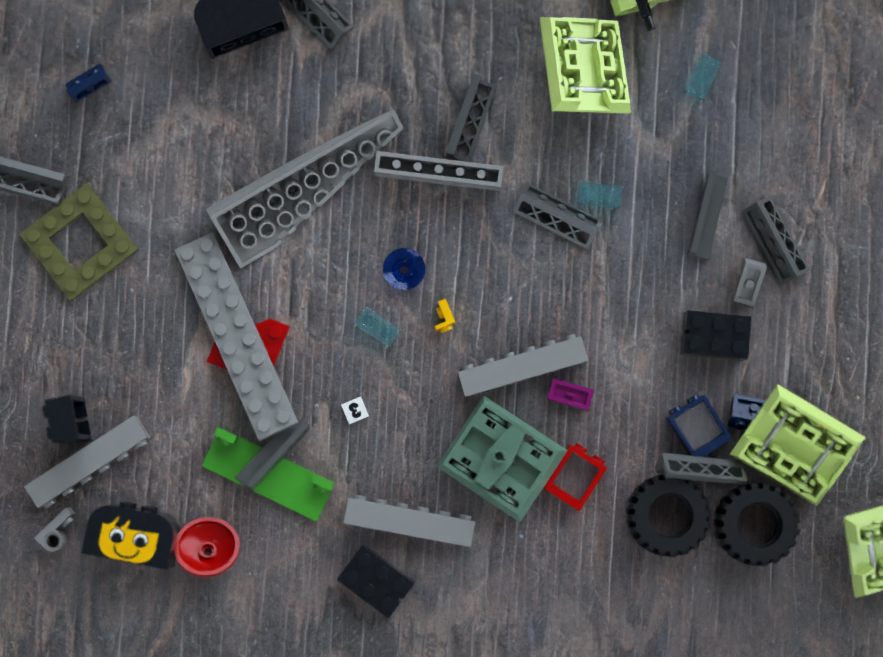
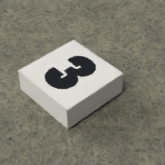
(355, 410)

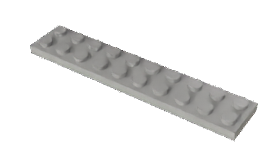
(236, 336)

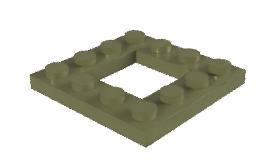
(77, 281)

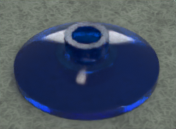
(398, 259)

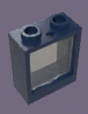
(698, 426)

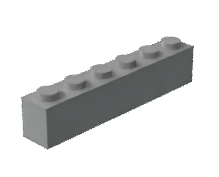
(438, 171)
(523, 366)
(86, 462)
(408, 521)

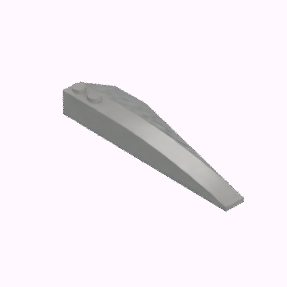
(279, 201)

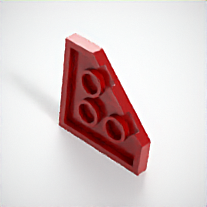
(272, 334)

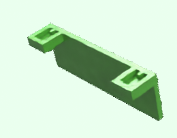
(285, 484)

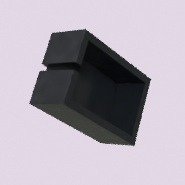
(716, 335)
(62, 419)
(375, 581)

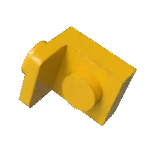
(444, 312)

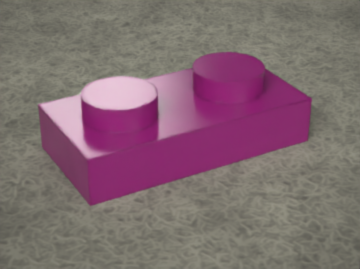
(570, 394)

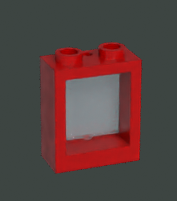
(576, 475)

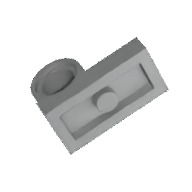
(750, 281)
(63, 520)

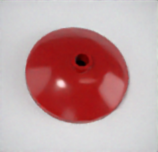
(204, 536)

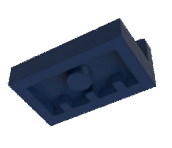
(87, 83)
(744, 411)

